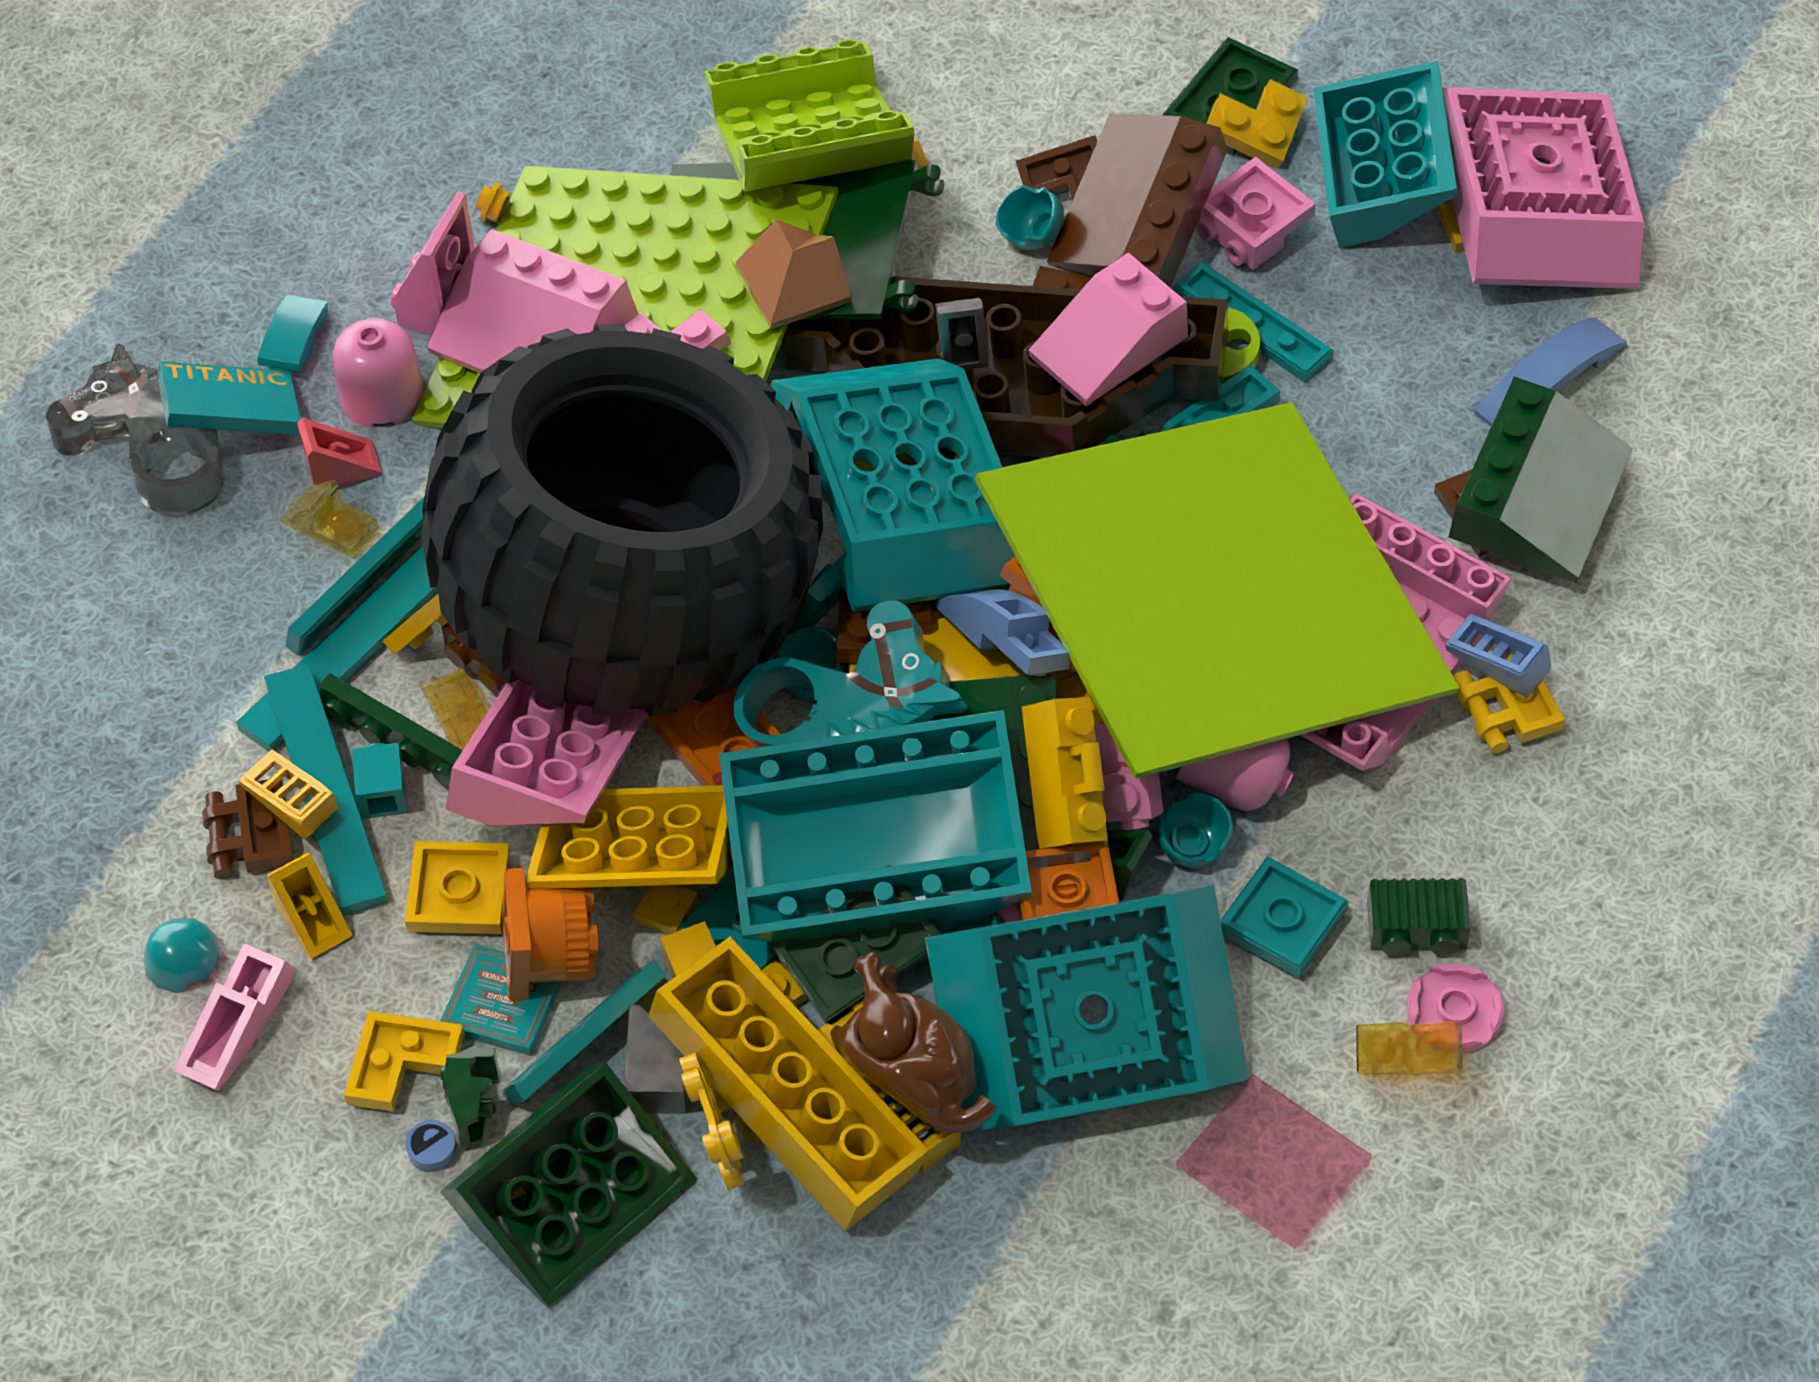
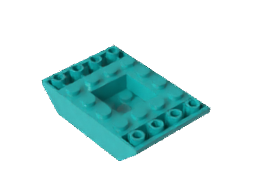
(1164, 990)

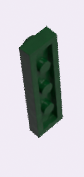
(384, 725)

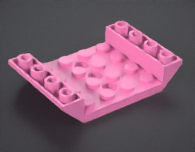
(1443, 591)

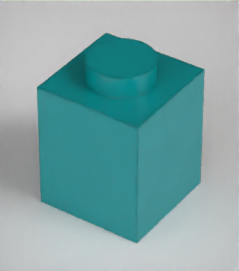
(379, 780)

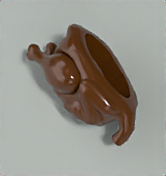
(912, 1051)

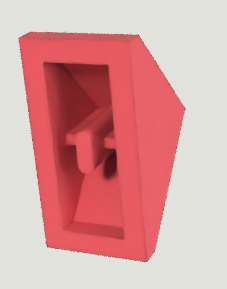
(337, 454)

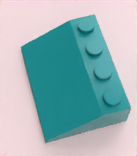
(1384, 150)

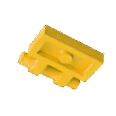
(1527, 716)

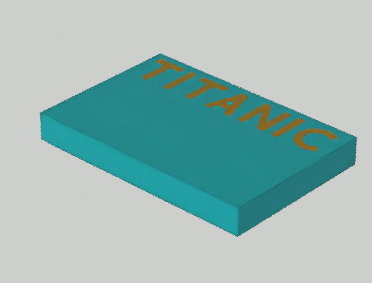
(228, 398)

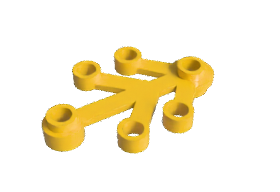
(722, 1141)

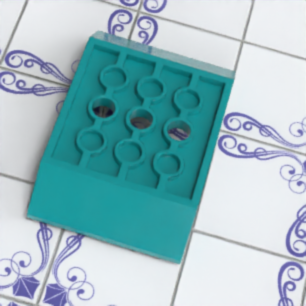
(903, 526)

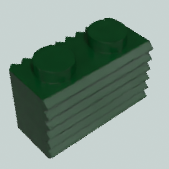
(1418, 915)

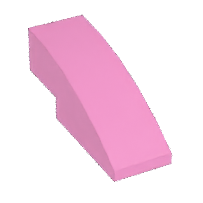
(234, 1017)

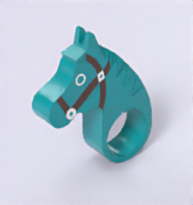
(887, 689)

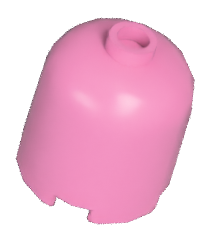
(377, 372)
(1243, 777)

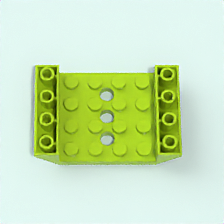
(805, 115)

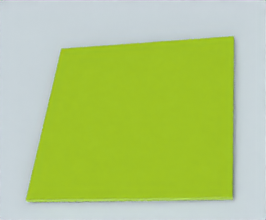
(664, 237)
(1214, 588)

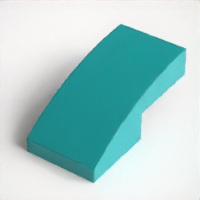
(291, 333)

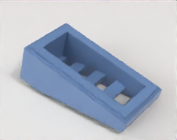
(1521, 673)

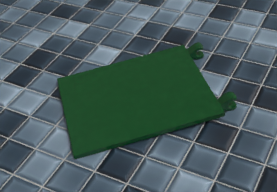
(866, 229)

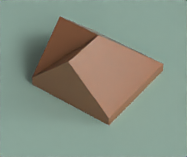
(793, 274)

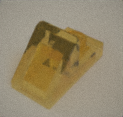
(329, 520)

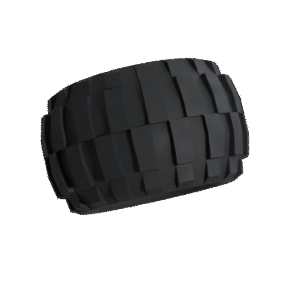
(621, 520)

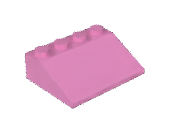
(516, 294)
(538, 760)

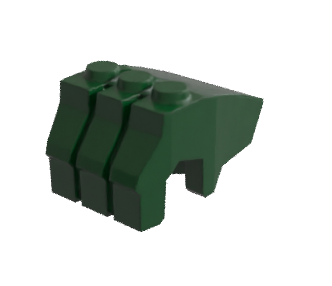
(465, 1081)

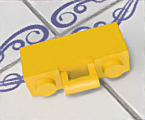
(1065, 772)

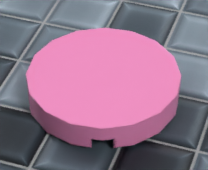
(1479, 1021)

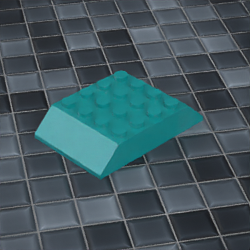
(843, 807)

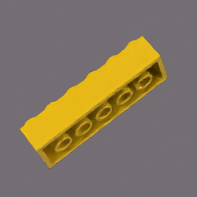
(788, 1083)

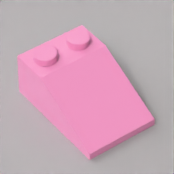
(435, 270)
(1111, 330)

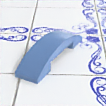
(1557, 361)

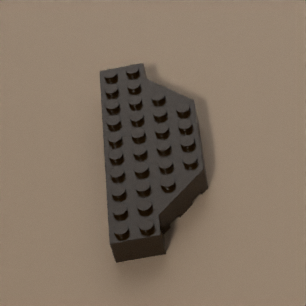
(1018, 398)

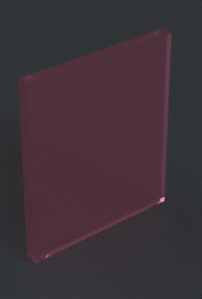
(1273, 1161)

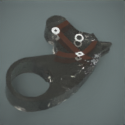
(126, 405)

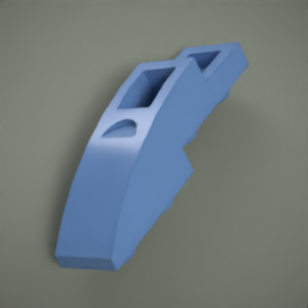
(1007, 623)

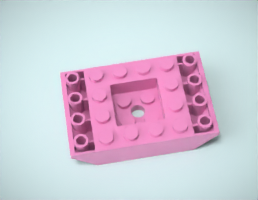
(1536, 220)

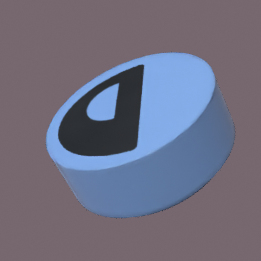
(431, 1146)

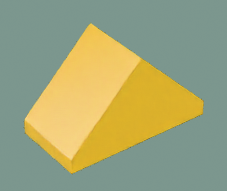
(308, 906)

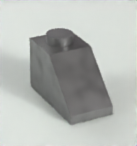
(962, 333)
(653, 1067)

